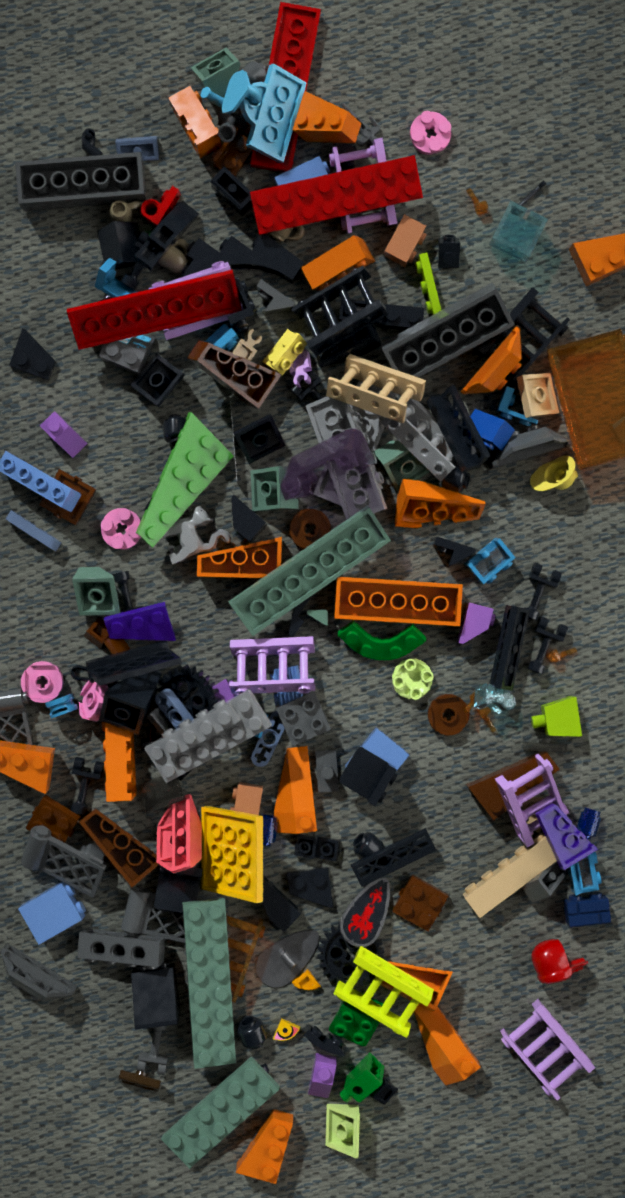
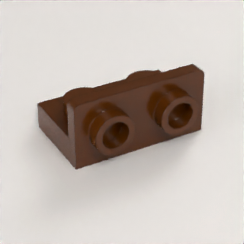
(232, 154)

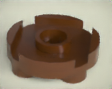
(310, 517)
(438, 707)

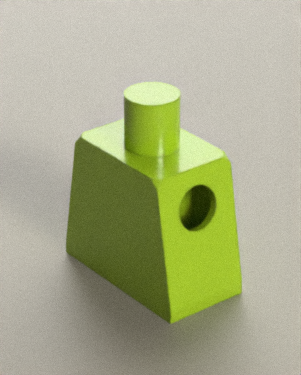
(559, 718)

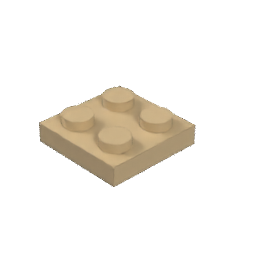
(537, 395)

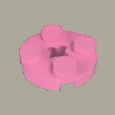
(427, 121)
(110, 523)
(51, 673)
(92, 701)

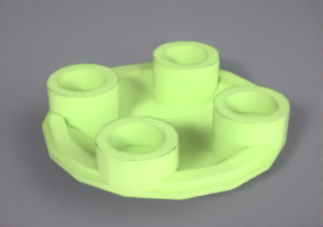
(412, 678)

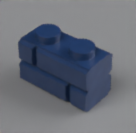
(587, 910)

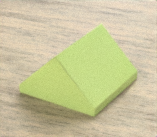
(343, 1128)

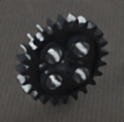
(185, 681)
(335, 963)

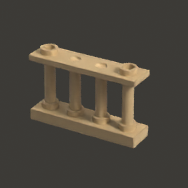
(382, 377)

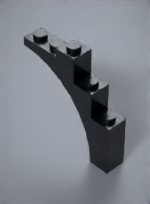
(264, 256)

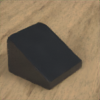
(384, 1092)

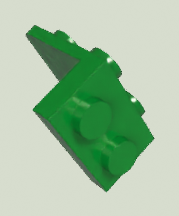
(354, 1024)

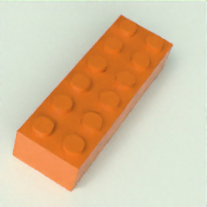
(398, 601)

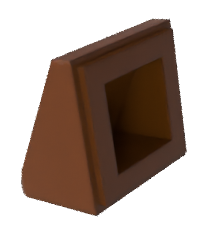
(97, 633)
(116, 645)

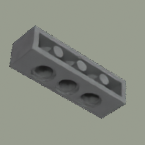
(152, 945)

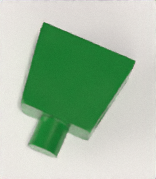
(363, 1079)

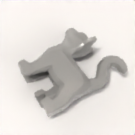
(189, 538)

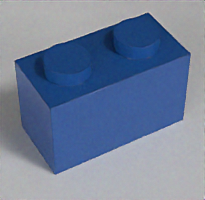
(493, 430)

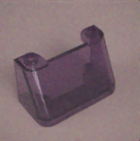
(346, 449)

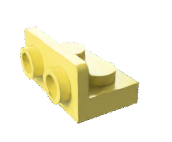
(285, 352)

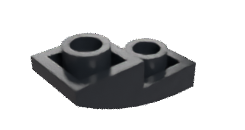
(317, 847)
(329, 1043)

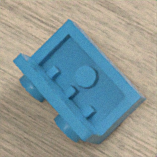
(224, 338)

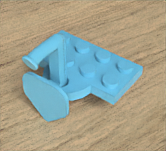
(266, 106)

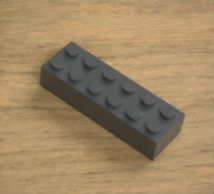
(80, 181)
(448, 332)

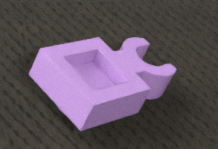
(300, 368)

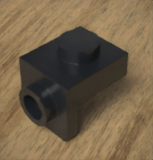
(448, 252)

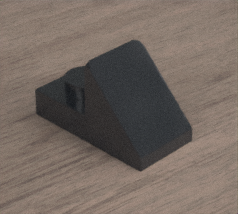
(458, 550)

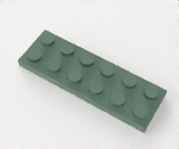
(220, 1112)

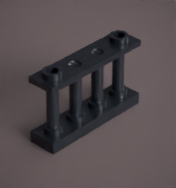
(516, 314)
(346, 328)

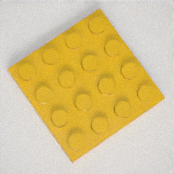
(232, 853)

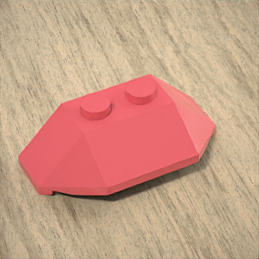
(179, 836)

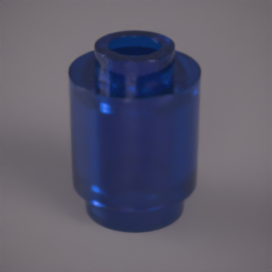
(589, 822)
(269, 829)

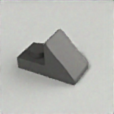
(279, 302)

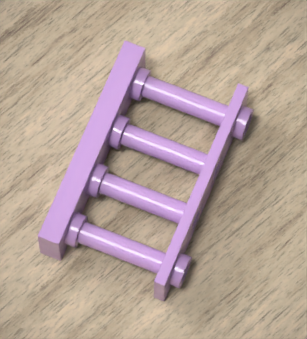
(375, 151)
(187, 328)
(272, 646)
(514, 802)
(566, 1046)

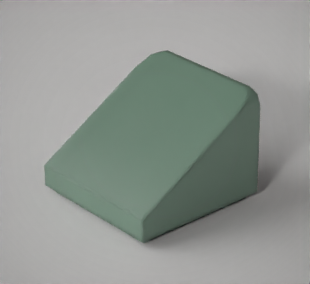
(320, 615)

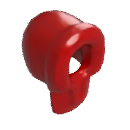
(552, 962)

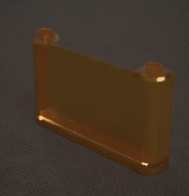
(592, 396)

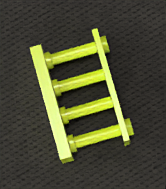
(392, 975)

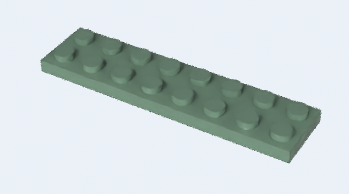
(309, 570)
(209, 982)

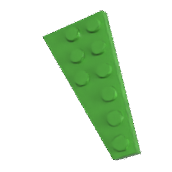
(187, 473)

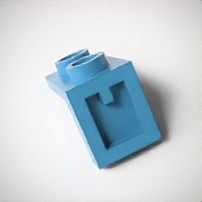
(108, 284)
(507, 399)

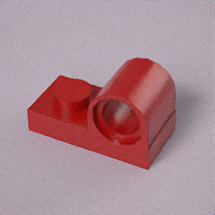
(168, 200)

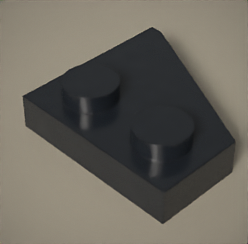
(32, 357)
(311, 885)

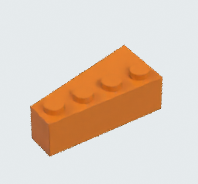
(119, 764)

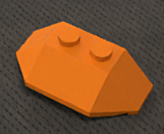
(498, 366)

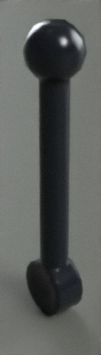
(542, 184)

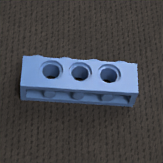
(39, 481)

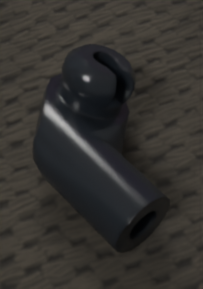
(88, 143)

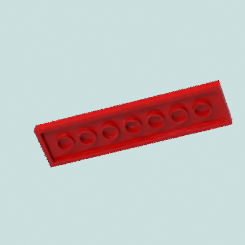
(293, 52)
(336, 195)
(154, 309)

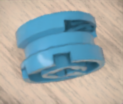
(61, 703)

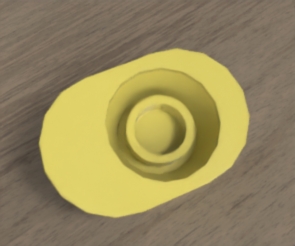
(554, 474)

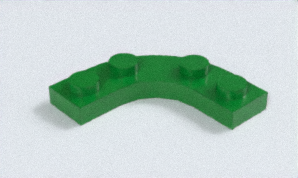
(379, 648)

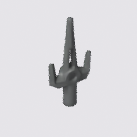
(368, 133)

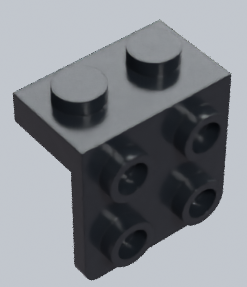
(243, 319)
(368, 775)
(177, 888)

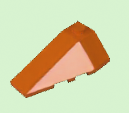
(426, 502)
(295, 794)
(445, 1047)

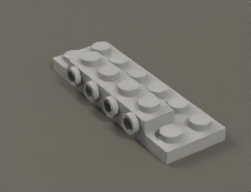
(357, 486)
(207, 735)

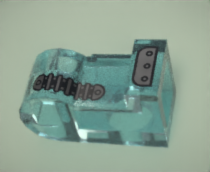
(494, 698)

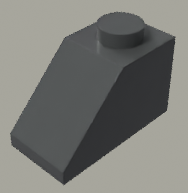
(544, 883)

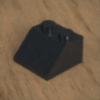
(246, 521)

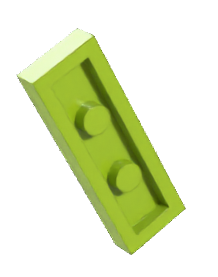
(428, 285)

